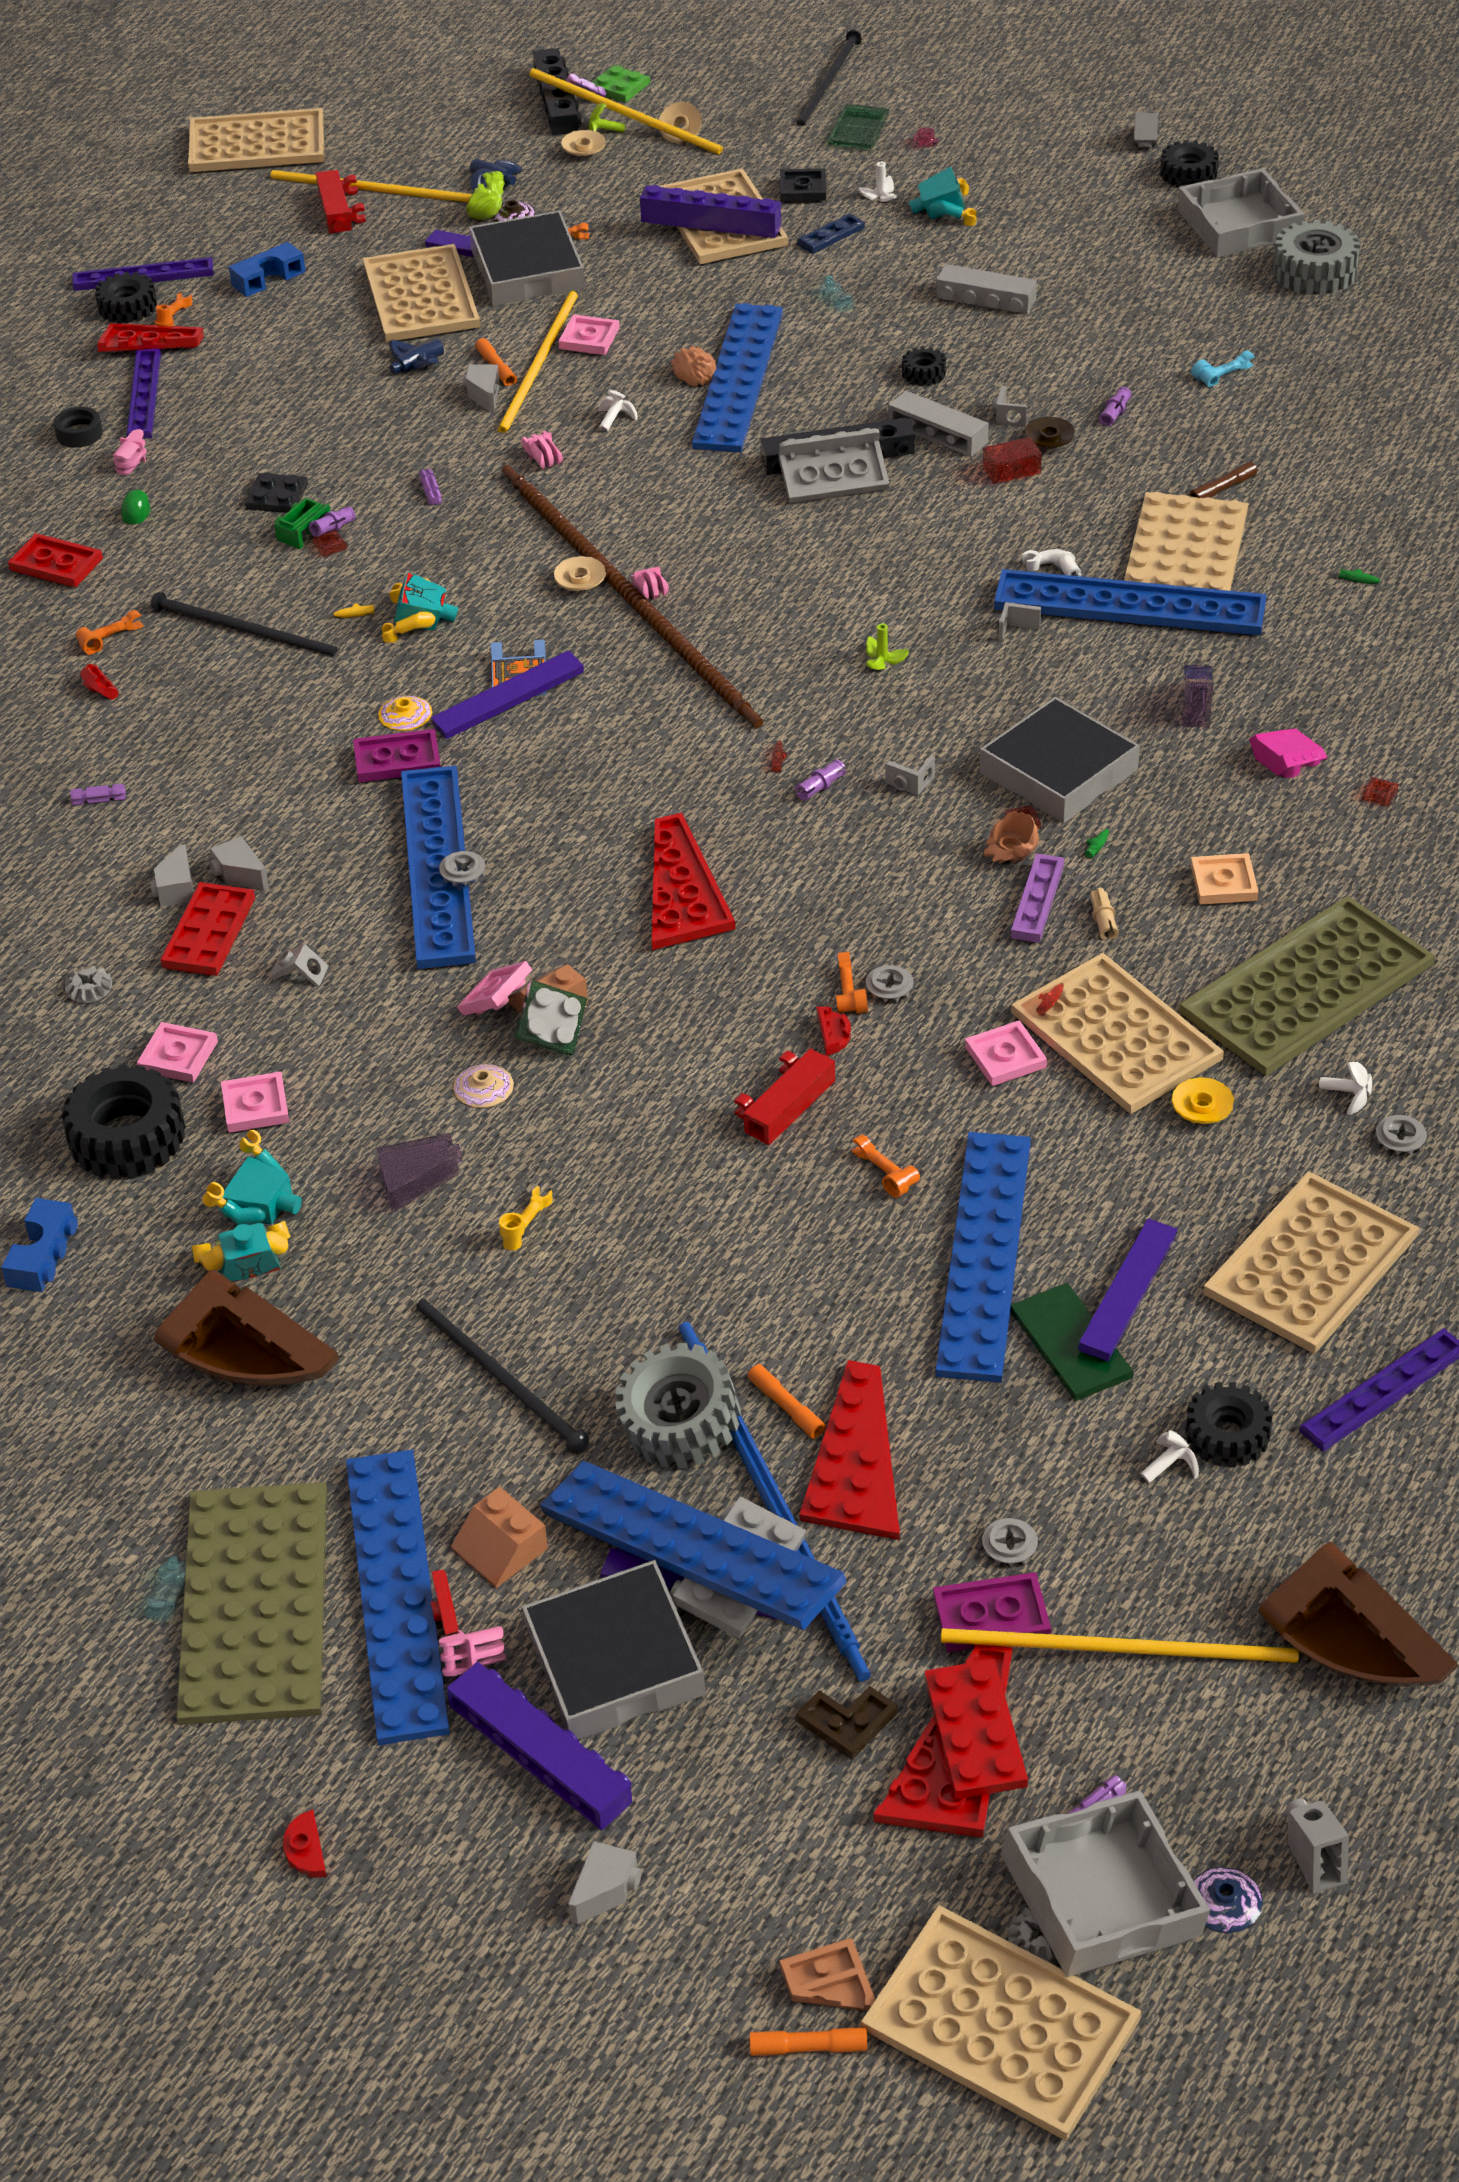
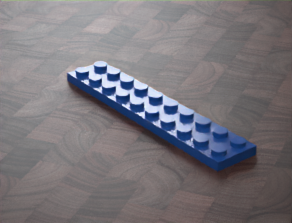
(737, 378)
(1133, 601)
(432, 832)
(984, 1258)
(694, 1544)
(396, 1598)

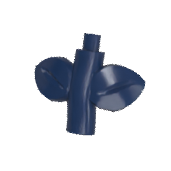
(506, 167)
(413, 357)

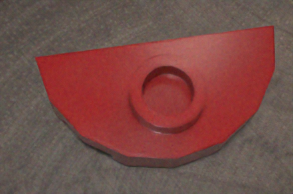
(98, 682)
(834, 1029)
(443, 1606)
(303, 1846)

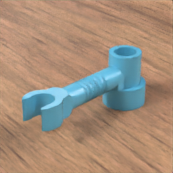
(1210, 375)

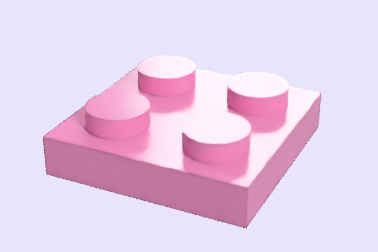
(589, 334)
(495, 988)
(178, 1051)
(1005, 1053)
(254, 1102)

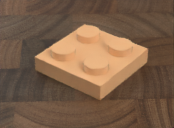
(1224, 878)

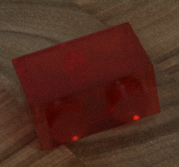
(1012, 460)

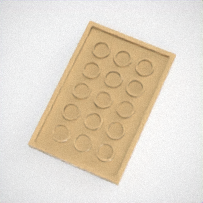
(256, 140)
(717, 245)
(421, 292)
(1187, 541)
(1118, 1033)
(1311, 1262)
(1002, 2022)

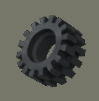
(923, 366)

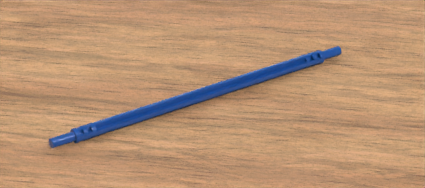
(775, 1503)

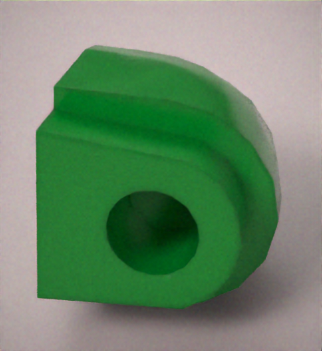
(135, 507)

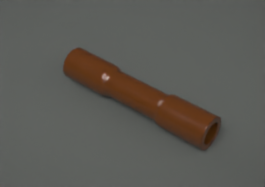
(1236, 476)

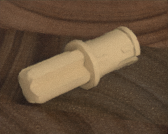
(1104, 914)

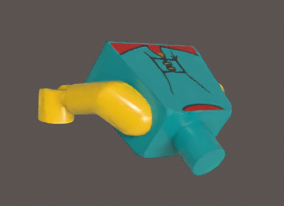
(418, 606)
(244, 1251)

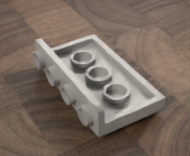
(832, 465)
(717, 1608)

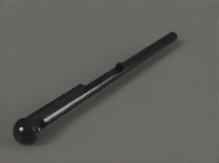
(853, 38)
(159, 601)
(576, 1440)

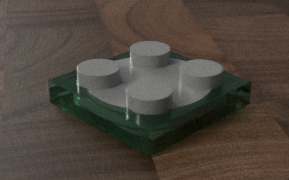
(551, 1017)

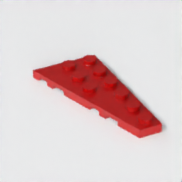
(684, 890)
(853, 1468)
(923, 1791)

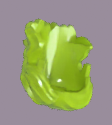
(487, 200)

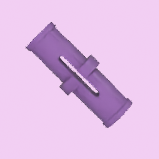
(1111, 412)
(331, 521)
(820, 779)

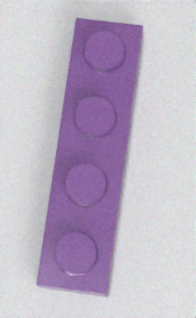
(1037, 898)

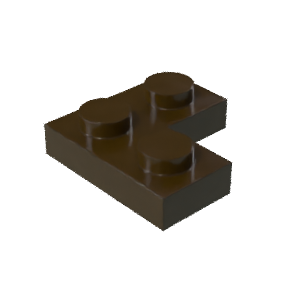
(848, 1728)

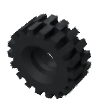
(1188, 163)
(126, 297)
(1234, 1406)

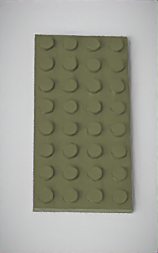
(1306, 985)
(253, 1604)

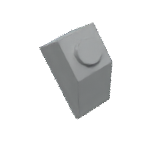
(1146, 130)
(482, 384)
(238, 865)
(173, 879)
(604, 1881)

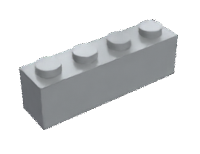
(986, 289)
(941, 423)

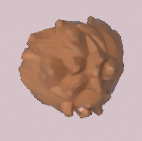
(694, 366)
(1012, 838)

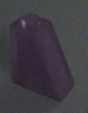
(1197, 695)
(417, 1167)

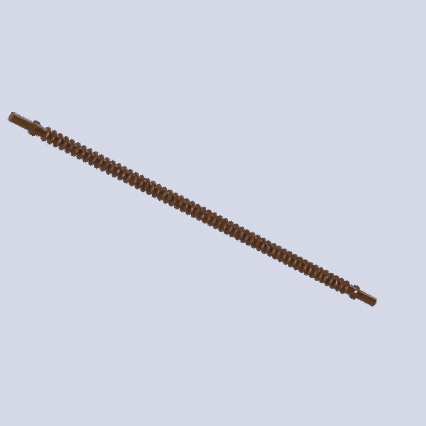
(635, 598)

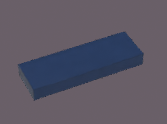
(831, 233)

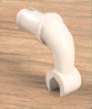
(1062, 559)

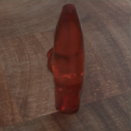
(778, 757)
(1049, 999)

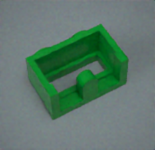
(289, 527)

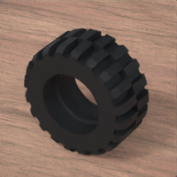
(130, 1147)

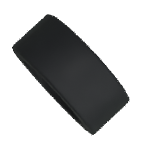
(78, 437)

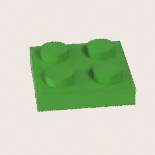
(621, 83)

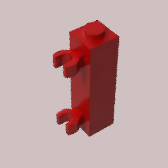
(334, 203)
(788, 1097)

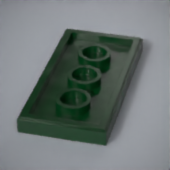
(1055, 1326)

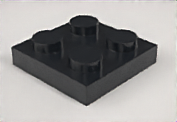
(803, 184)
(276, 492)

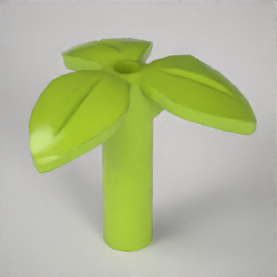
(595, 121)
(879, 650)

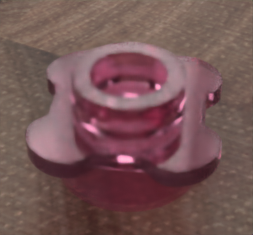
(925, 137)

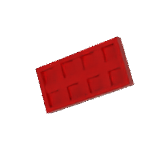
(208, 929)
(975, 1729)

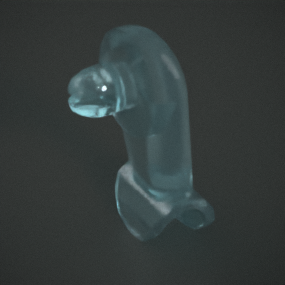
(833, 292)
(166, 1590)

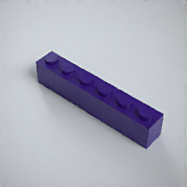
(710, 211)
(540, 1745)

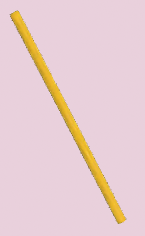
(626, 111)
(378, 187)
(537, 362)
(1119, 1645)

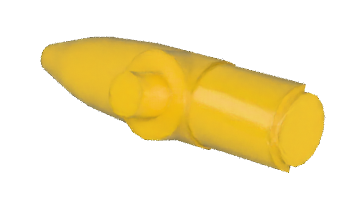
(355, 611)

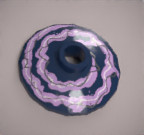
(1230, 1912)

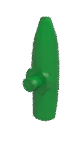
(1358, 576)
(1096, 843)

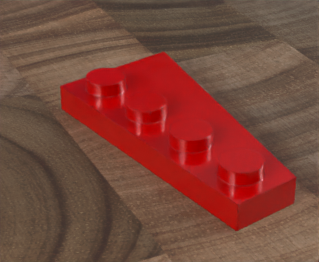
(138, 337)

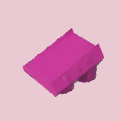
(1286, 751)

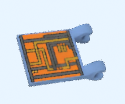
(512, 666)

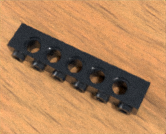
(559, 105)
(895, 440)

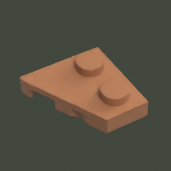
(828, 1977)

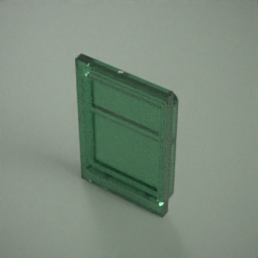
(859, 126)

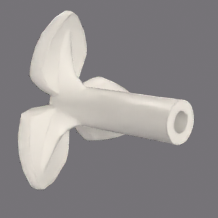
(884, 185)
(613, 404)
(1360, 1086)
(1177, 1450)

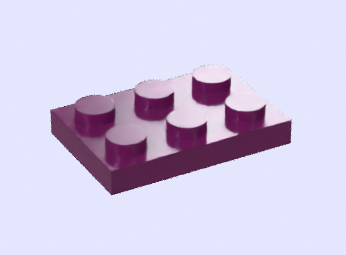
(390, 754)
(992, 1605)

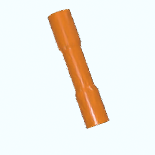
(489, 354)
(772, 1388)
(784, 2042)

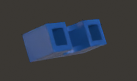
(281, 260)
(34, 1264)

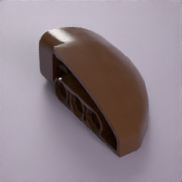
(241, 1337)
(1353, 1625)

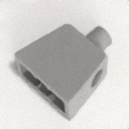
(1317, 1831)

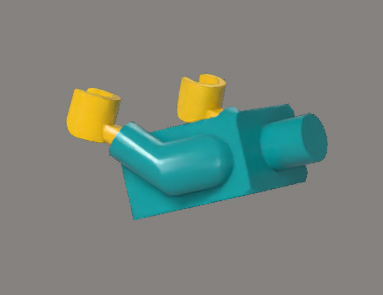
(944, 196)
(257, 1189)

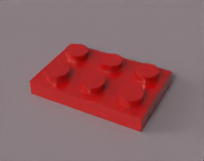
(55, 560)

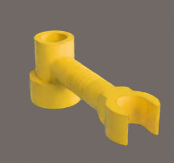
(513, 1224)

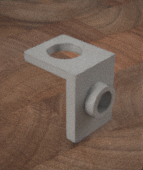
(1001, 408)
(1019, 616)
(909, 779)
(298, 960)

